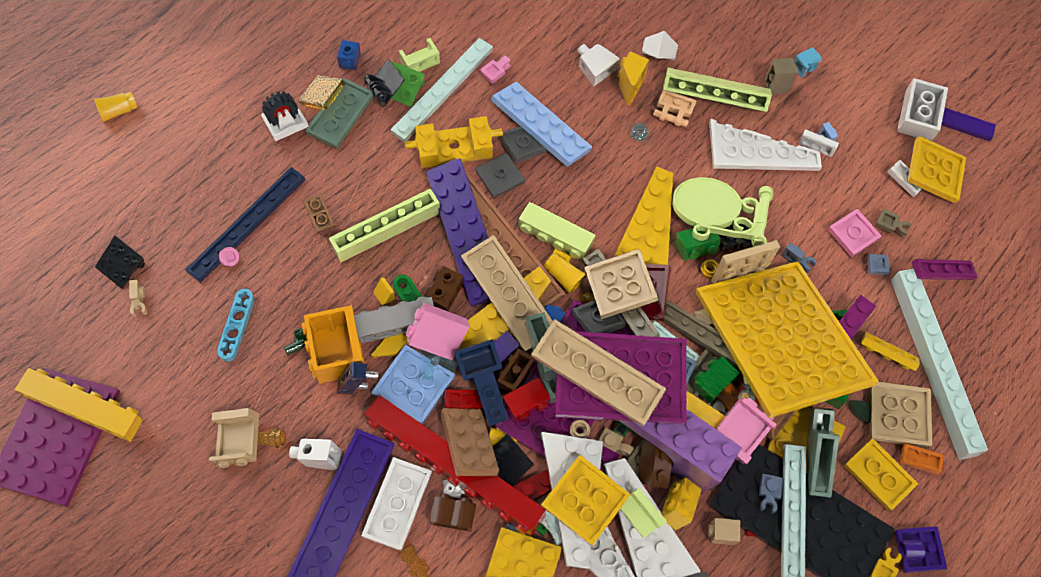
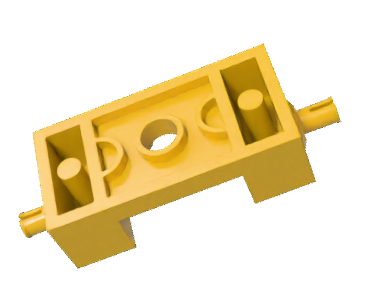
(473, 143)

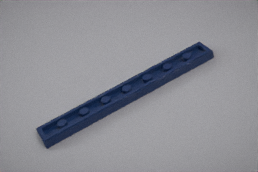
(246, 223)

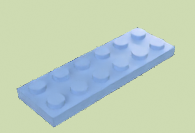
(541, 124)

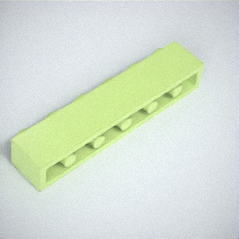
(717, 89)
(385, 225)

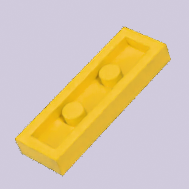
(890, 351)

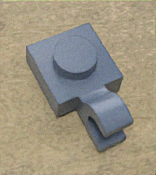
(794, 254)

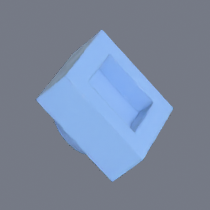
(828, 132)

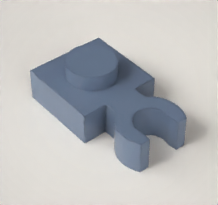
(770, 489)

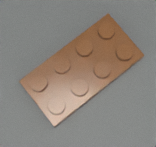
(469, 442)

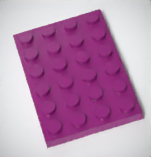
(655, 357)
(50, 448)

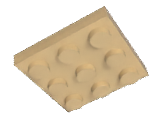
(745, 262)
(621, 283)
(900, 414)

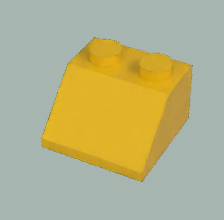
(632, 75)

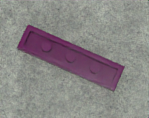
(944, 269)

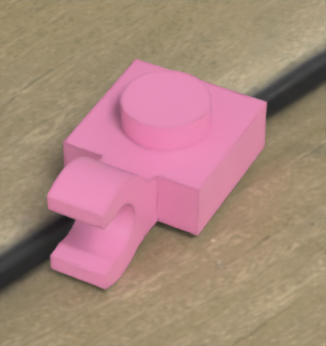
(495, 70)

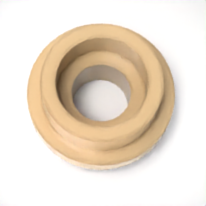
(580, 424)

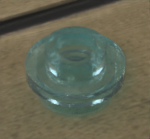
(639, 127)

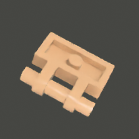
(675, 103)

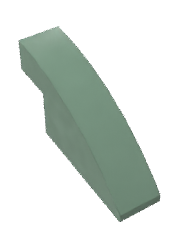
(537, 327)
(821, 451)

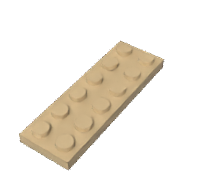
(504, 287)
(598, 372)

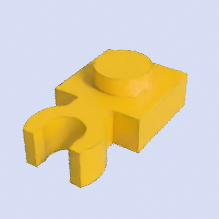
(886, 567)

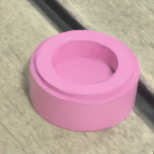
(228, 256)

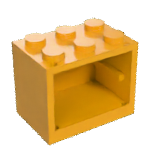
(331, 342)

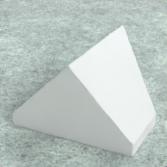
(660, 46)

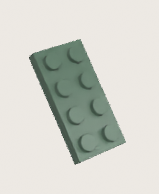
(335, 123)

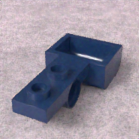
(480, 363)

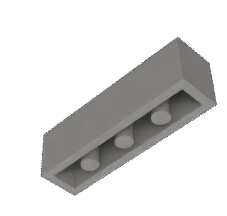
(388, 320)

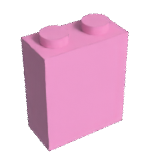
(437, 331)

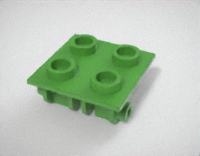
(408, 90)

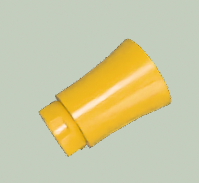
(115, 105)
(564, 273)

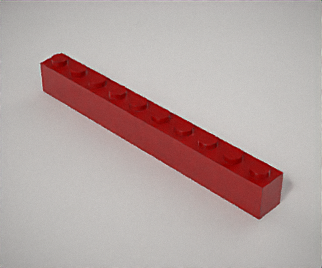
(435, 451)

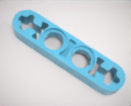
(239, 325)

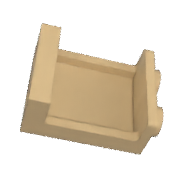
(236, 437)

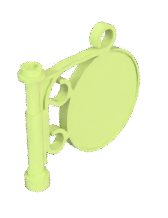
(716, 205)

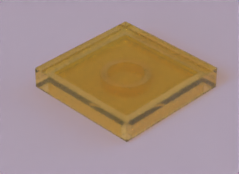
(321, 92)

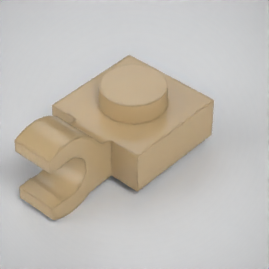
(136, 294)
(614, 442)

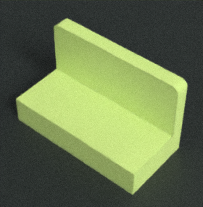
(642, 513)

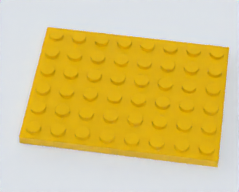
(785, 339)

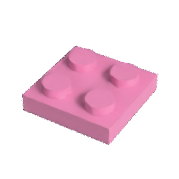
(854, 233)

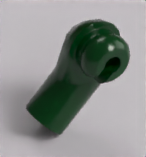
(298, 343)

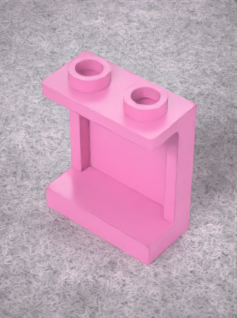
(746, 427)

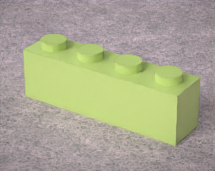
(556, 231)

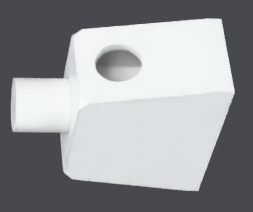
(597, 63)
(317, 454)

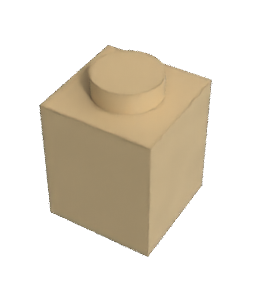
(724, 531)

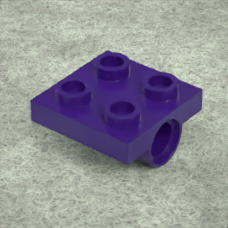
(920, 549)

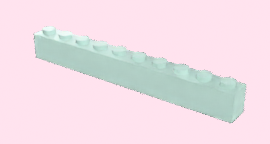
(939, 365)

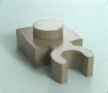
(890, 221)

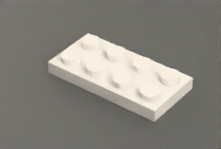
(397, 504)

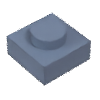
(878, 264)

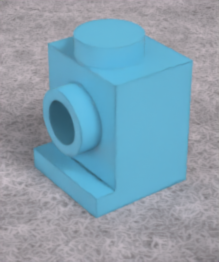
(807, 61)

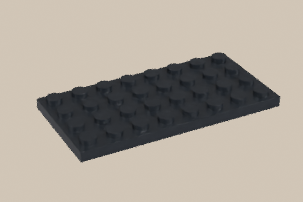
(838, 533)

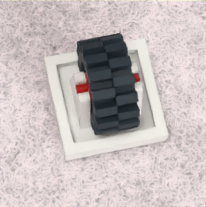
(282, 115)

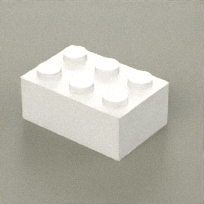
(922, 109)

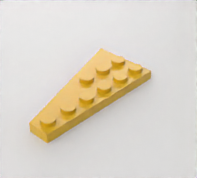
(651, 221)
(488, 322)

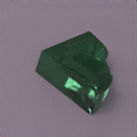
(860, 410)

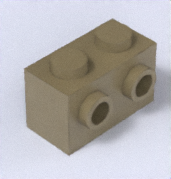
(781, 75)

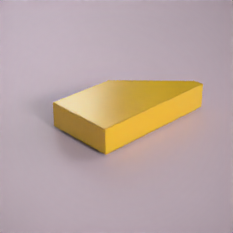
(390, 346)

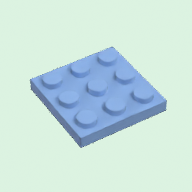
(407, 388)

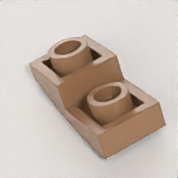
(318, 213)

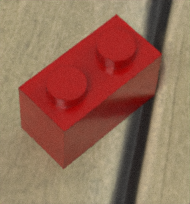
(526, 400)

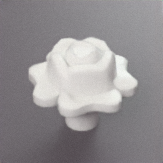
(452, 490)

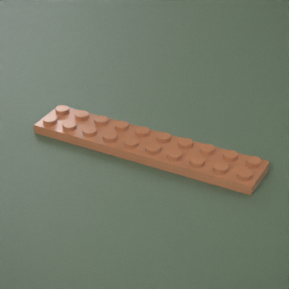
(511, 243)

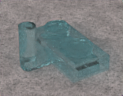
(434, 360)

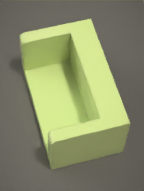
(421, 59)

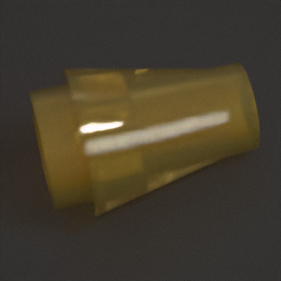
(273, 437)

